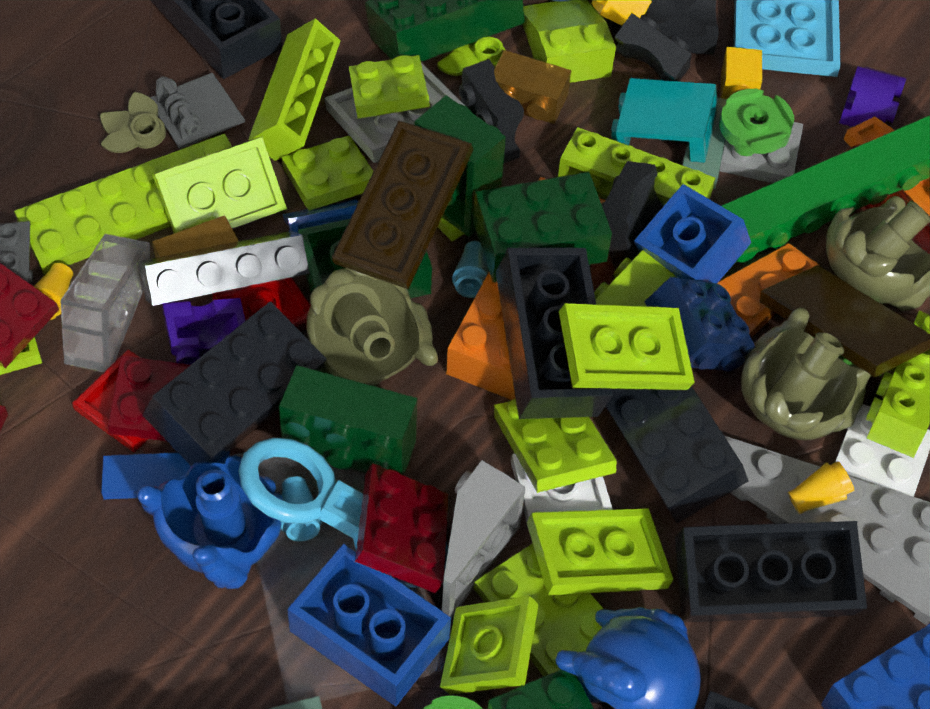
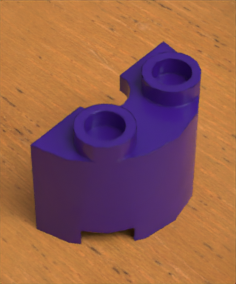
(872, 96)
(199, 328)

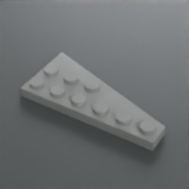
(890, 523)

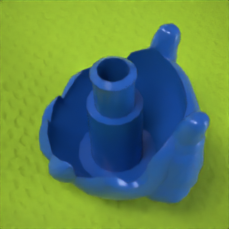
(212, 521)
(637, 661)

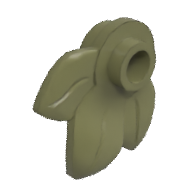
(128, 128)

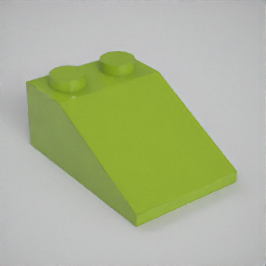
(570, 37)

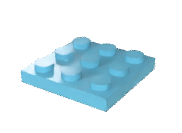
(791, 34)

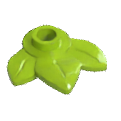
(470, 54)

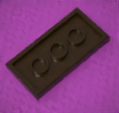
(402, 204)
(868, 331)

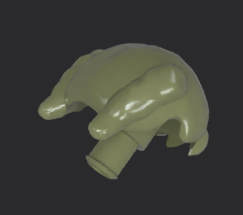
(878, 253)
(367, 327)
(800, 382)

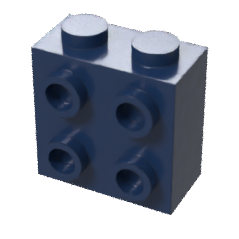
(711, 326)

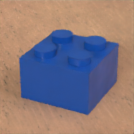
(694, 237)

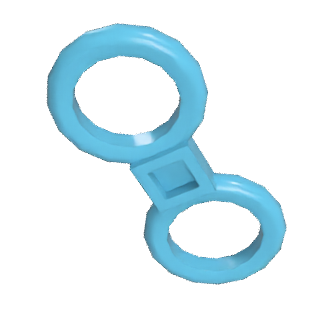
(335, 504)

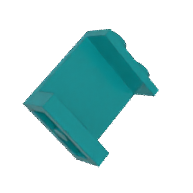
(668, 113)

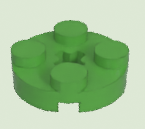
(751, 137)

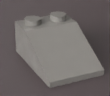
(483, 524)

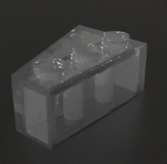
(102, 302)

